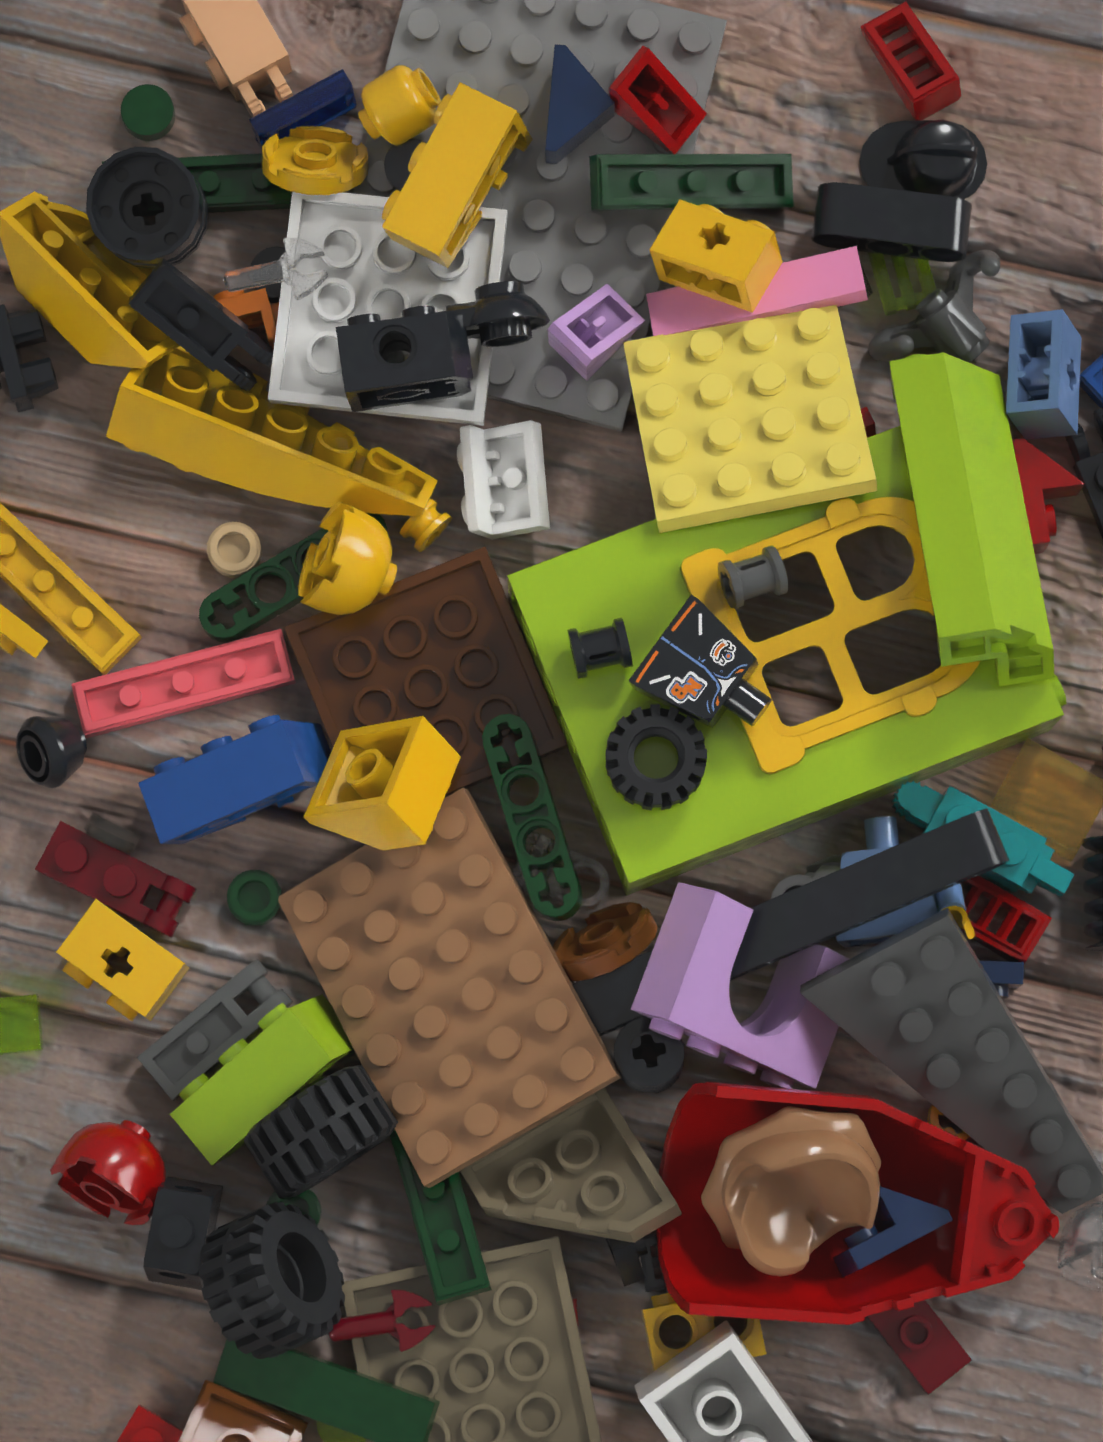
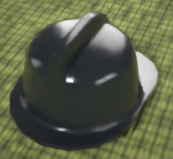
(924, 158)

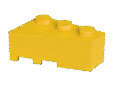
(454, 174)

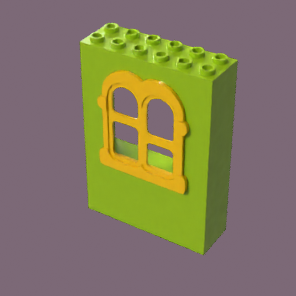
(766, 774)

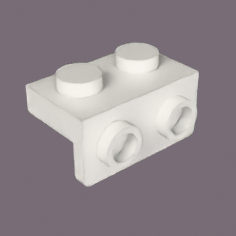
(503, 479)

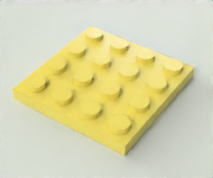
(749, 418)

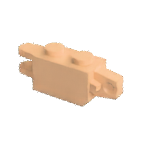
(241, 48)

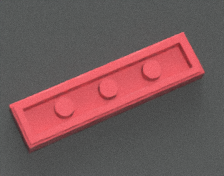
(183, 683)

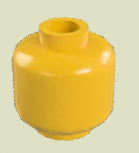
(398, 105)

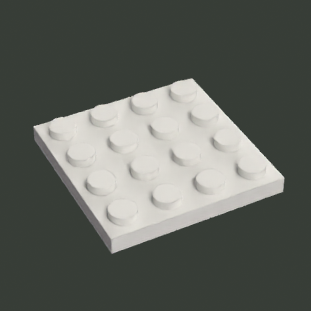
(380, 278)

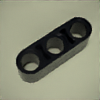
(892, 222)

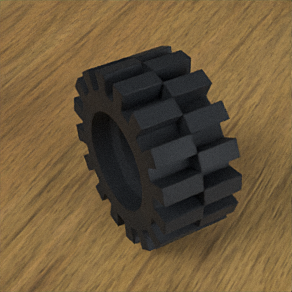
(656, 723)

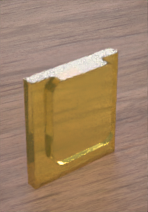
(1050, 798)

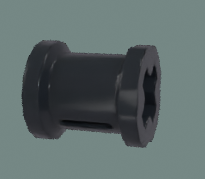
(600, 648)

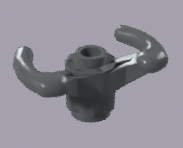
(944, 317)

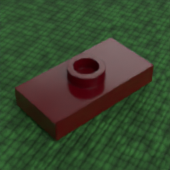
(921, 1344)

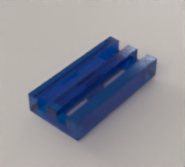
(310, 107)

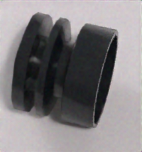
(122, 191)

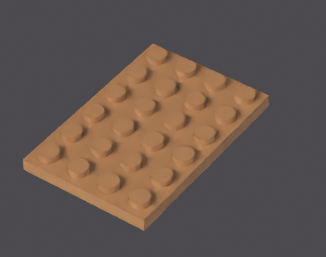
(449, 991)

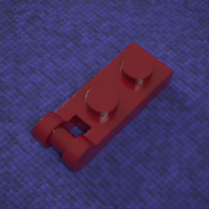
(113, 878)

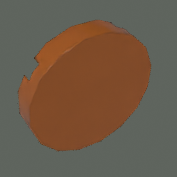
(608, 942)

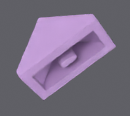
(594, 330)

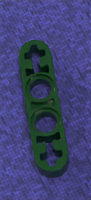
(284, 565)
(537, 815)

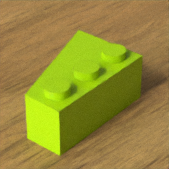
(261, 1076)

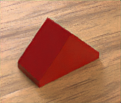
(655, 102)

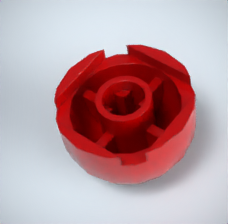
(112, 1168)

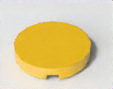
(314, 161)

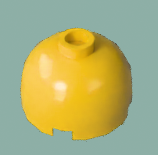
(348, 563)

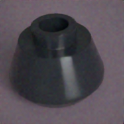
(50, 749)

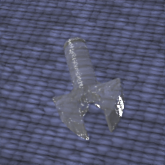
(280, 271)

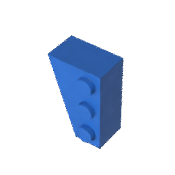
(234, 778)

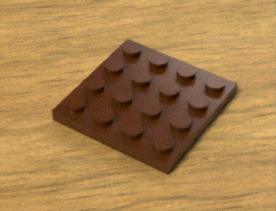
(431, 650)

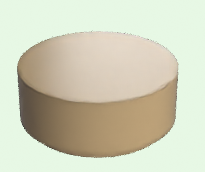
(234, 549)

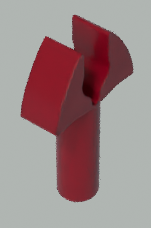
(386, 1322)

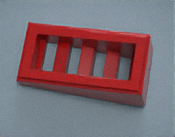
(927, 90)
(1017, 909)

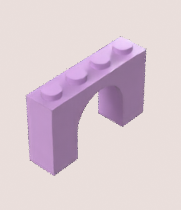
(689, 993)

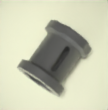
(753, 577)

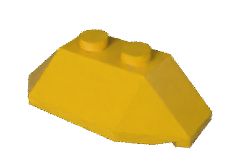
(79, 283)

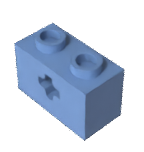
(1043, 374)

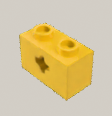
(716, 255)
(104, 933)

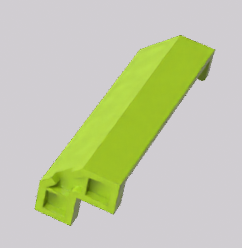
(972, 517)

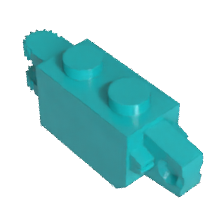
(1026, 849)

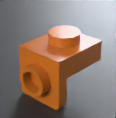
(252, 309)

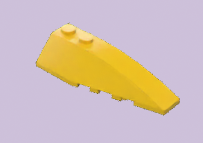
(272, 449)

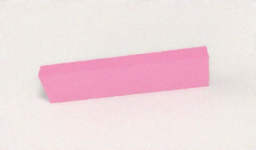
(797, 286)

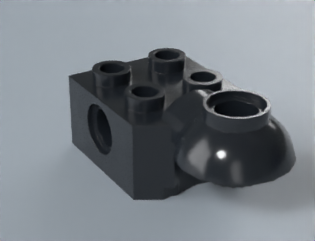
(437, 346)

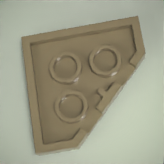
(576, 1176)

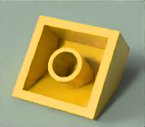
(384, 783)

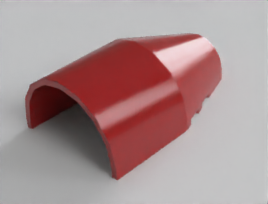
(990, 1199)

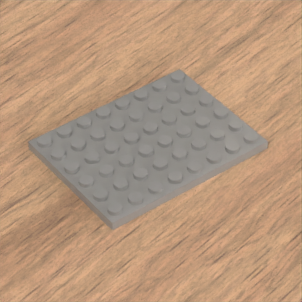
(551, 233)

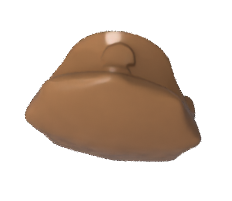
(792, 1186)

